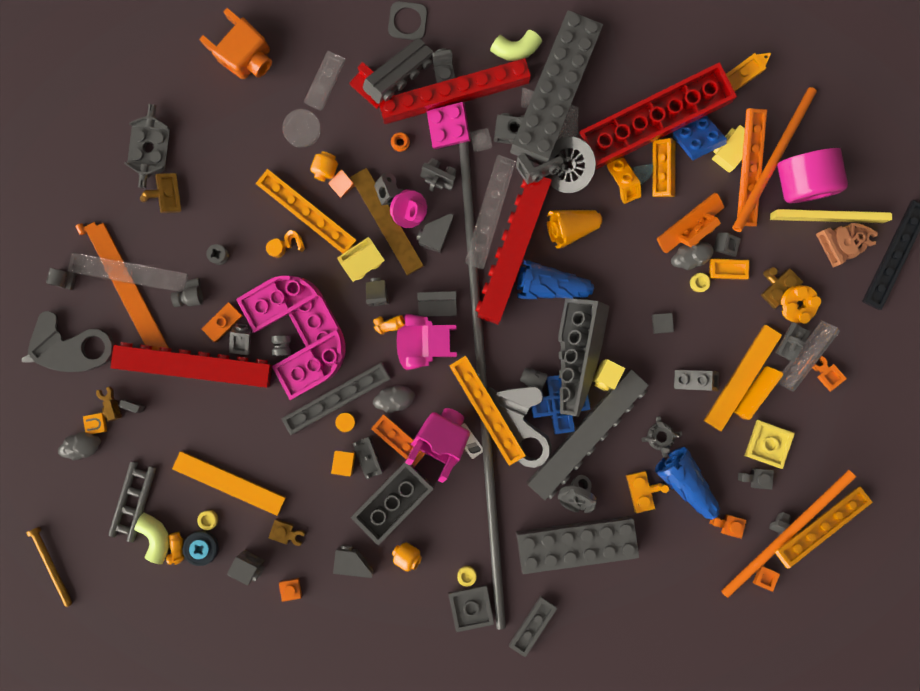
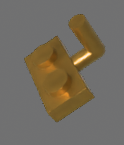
(166, 192)
(778, 286)

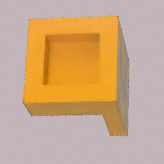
(343, 463)

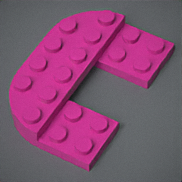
(314, 323)

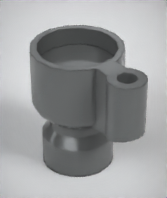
(191, 295)

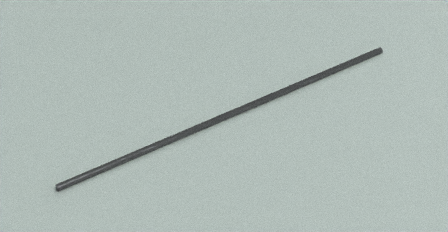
(481, 372)

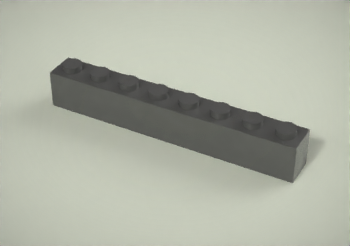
(587, 434)

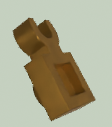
(283, 532)

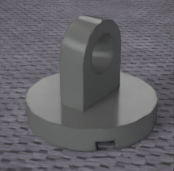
(577, 498)

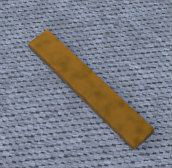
(381, 213)

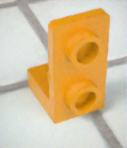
(626, 179)

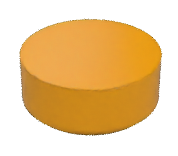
(345, 422)

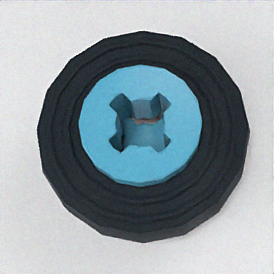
(207, 544)

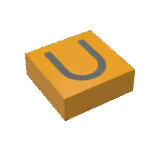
(95, 423)

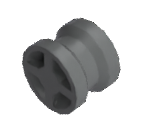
(220, 257)

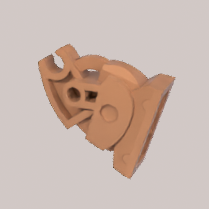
(843, 242)

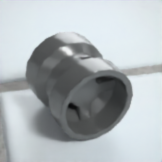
(281, 345)

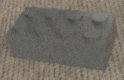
(392, 502)

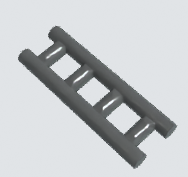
(128, 490)

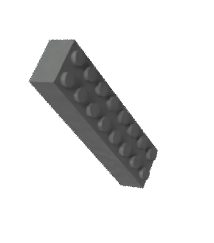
(556, 88)

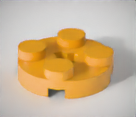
(807, 310)

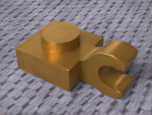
(111, 407)

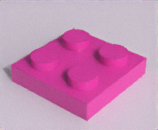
(448, 125)

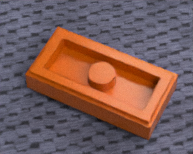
(222, 322)

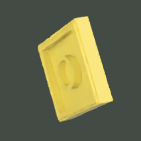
(769, 444)

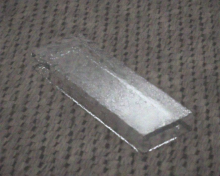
(324, 80)

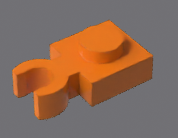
(829, 376)

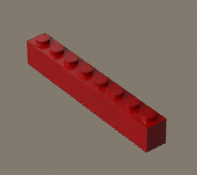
(455, 91)
(513, 250)
(191, 366)

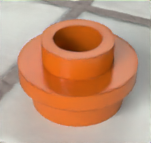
(400, 136)

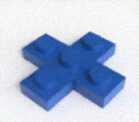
(551, 407)

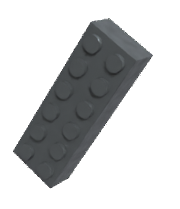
(577, 544)

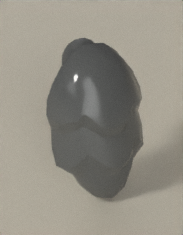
(693, 256)
(394, 398)
(79, 446)

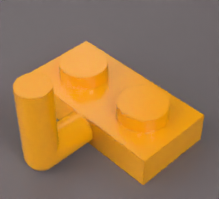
(641, 491)

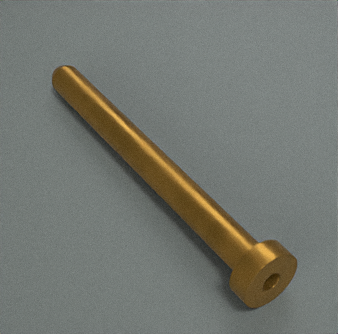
(34, 533)

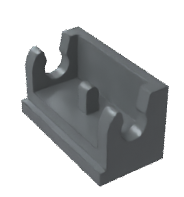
(368, 457)

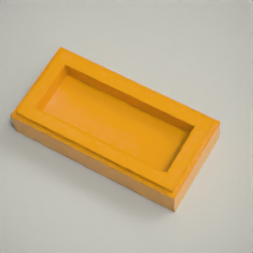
(728, 269)

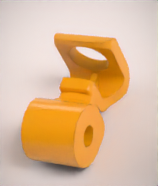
(277, 247)

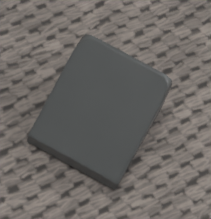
(727, 244)

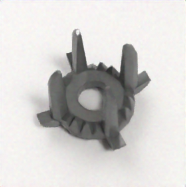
(652, 433)

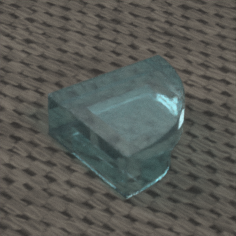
(643, 172)

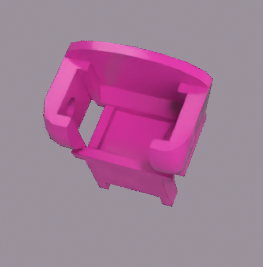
(422, 341)

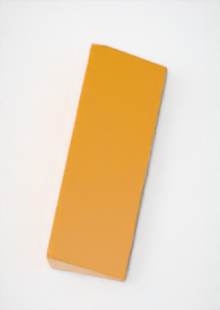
(664, 168)
(758, 392)

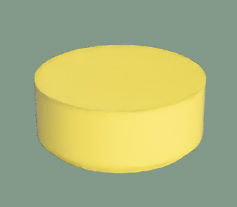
(700, 282)
(207, 520)
(467, 576)

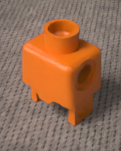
(242, 49)

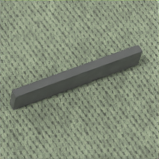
(336, 398)

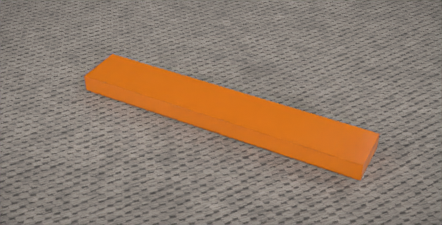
(752, 158)

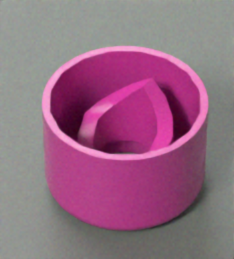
(813, 175)

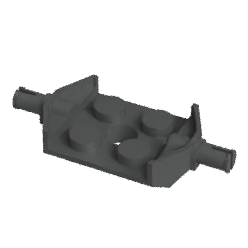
(146, 131)

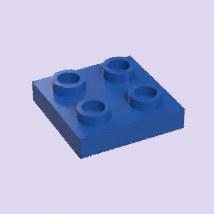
(699, 138)

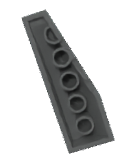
(581, 343)

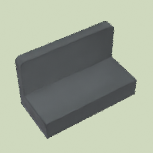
(437, 304)

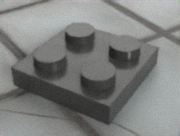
(471, 608)

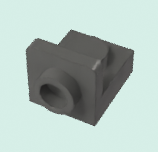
(240, 339)

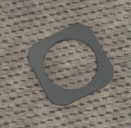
(400, 5)

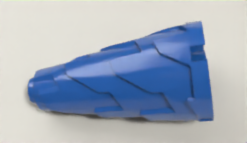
(547, 282)
(685, 478)

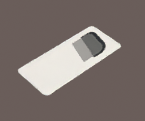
(473, 446)

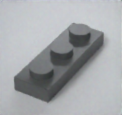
(532, 626)

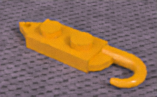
(747, 70)

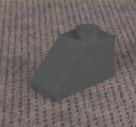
(435, 233)
(376, 292)
(351, 563)

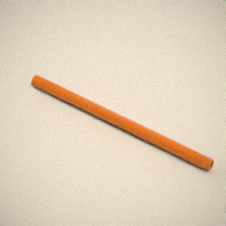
(774, 159)
(786, 535)

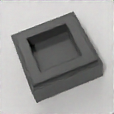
(662, 323)
(132, 406)

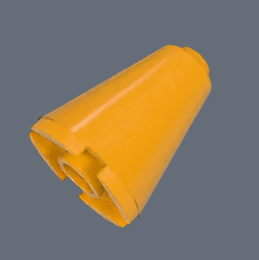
(571, 225)

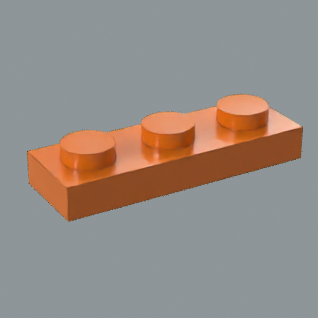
(396, 438)

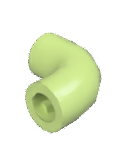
(516, 50)
(157, 538)

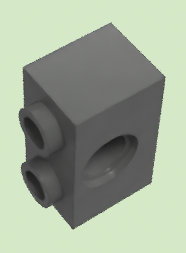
(502, 131)
(246, 567)

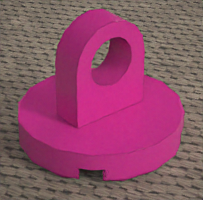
(408, 208)

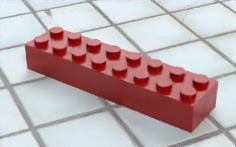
(658, 115)

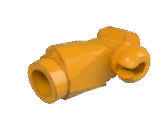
(389, 325)
(176, 546)

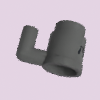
(533, 377)

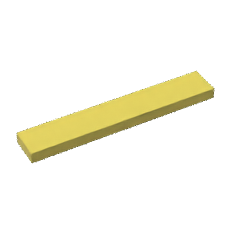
(831, 216)

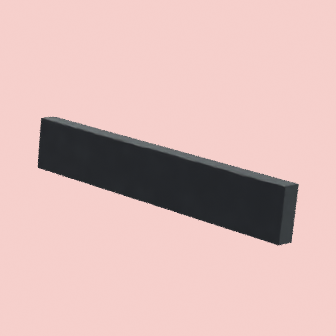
(894, 257)

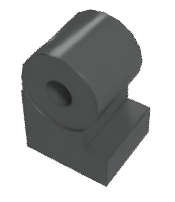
(386, 188)
(61, 278)

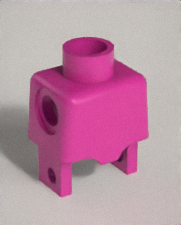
(441, 439)

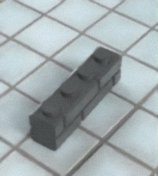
(398, 71)

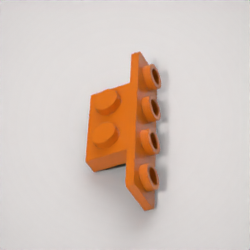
(693, 225)

